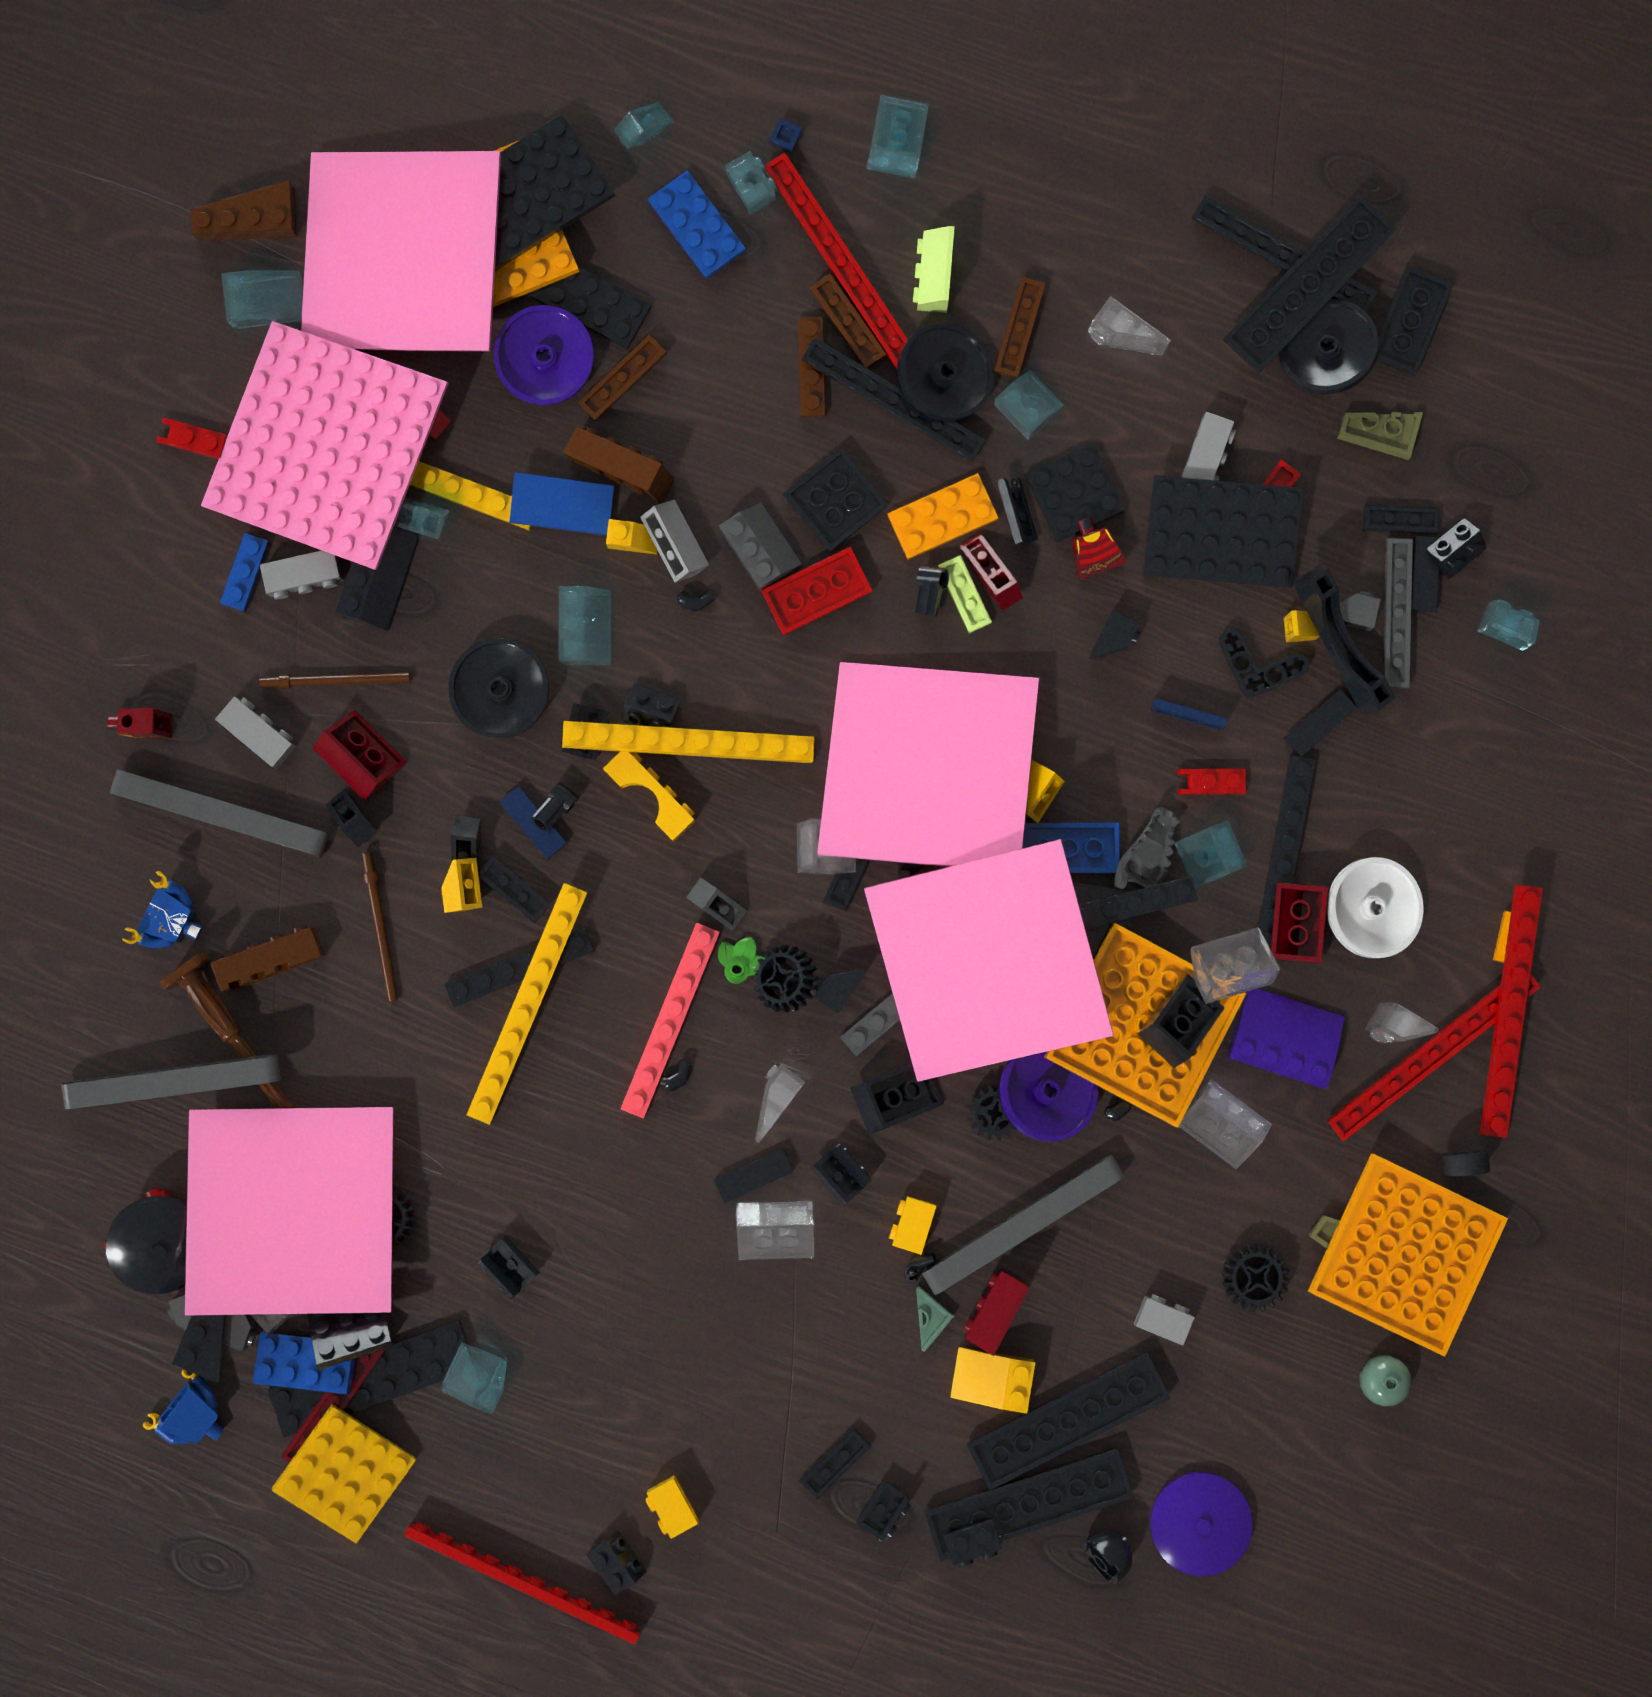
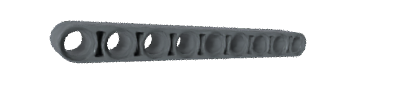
(219, 813)
(171, 1081)
(1023, 1224)

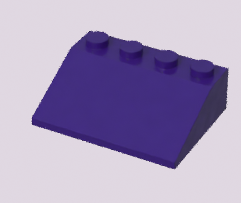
(1286, 1038)

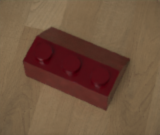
(359, 754)
(1299, 923)
(995, 1311)

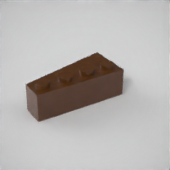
(251, 215)
(619, 463)
(268, 959)

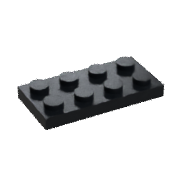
(1411, 320)

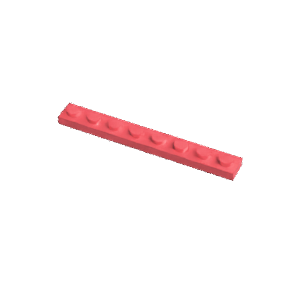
(670, 1020)

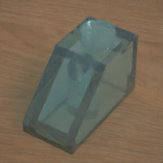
(642, 125)

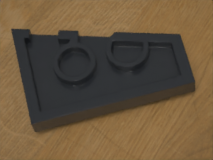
(202, 1346)

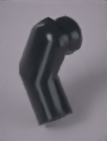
(694, 603)
(677, 1080)
(1118, 1110)
(916, 1266)

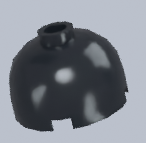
(1110, 1555)

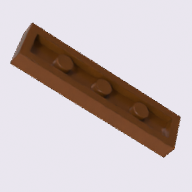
(847, 321)
(1019, 327)
(622, 377)
(810, 380)

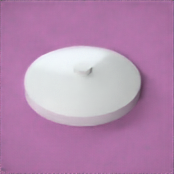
(1375, 907)

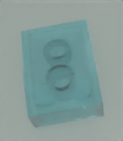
(897, 136)
(262, 297)

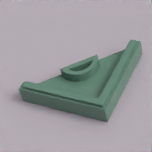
(932, 1317)

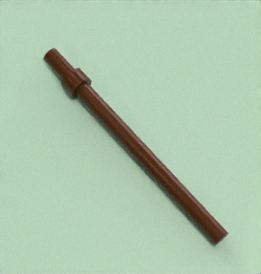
(285, 681)
(371, 878)

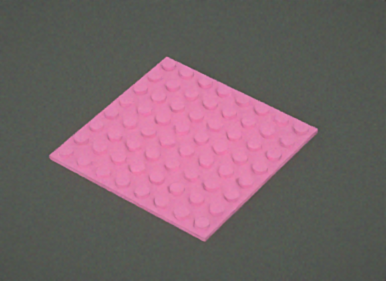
(402, 249)
(324, 445)
(927, 765)
(989, 960)
(289, 1211)

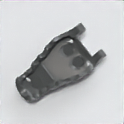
(1148, 858)

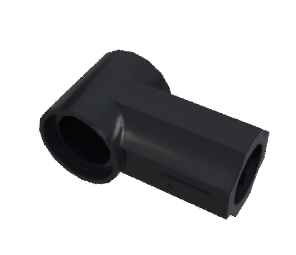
(931, 583)
(559, 801)

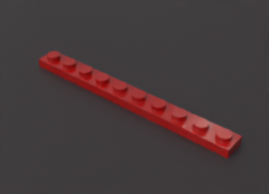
(837, 256)
(1510, 1011)
(1419, 1064)
(532, 1586)

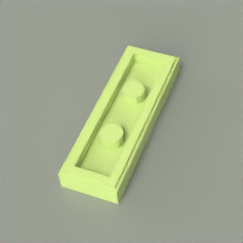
(966, 595)

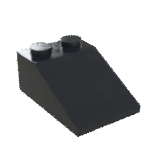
(1180, 1023)
(894, 1098)

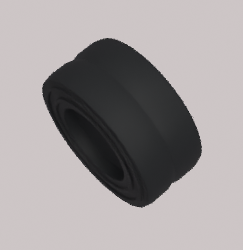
(1466, 1163)

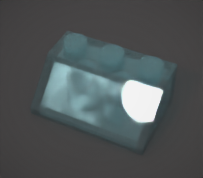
(584, 625)

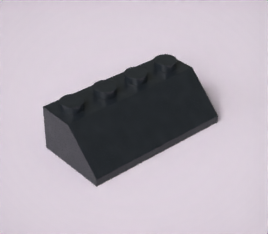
(373, 594)

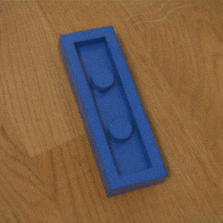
(244, 572)

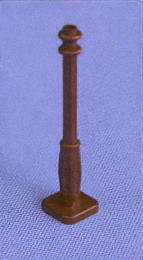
(218, 1016)

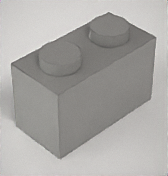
(1164, 1320)

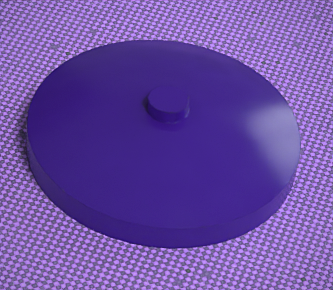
(543, 355)
(1046, 1098)
(1201, 1523)

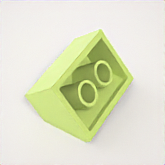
(934, 269)

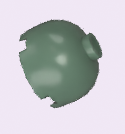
(1385, 1380)

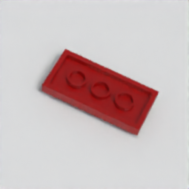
(816, 591)

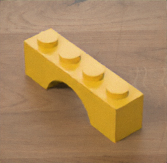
(672, 817)

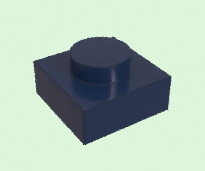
(785, 135)

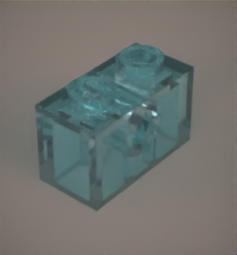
(752, 195)
(422, 518)

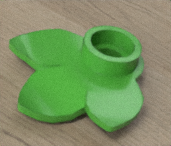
(742, 956)

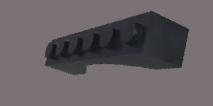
(1321, 599)

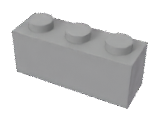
(1209, 447)
(674, 541)
(301, 574)
(256, 731)

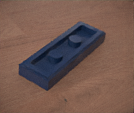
(1189, 714)
(522, 810)

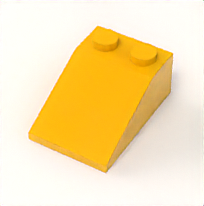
(993, 1380)

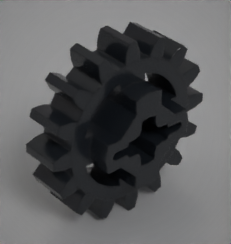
(983, 1110)

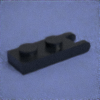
(1017, 511)

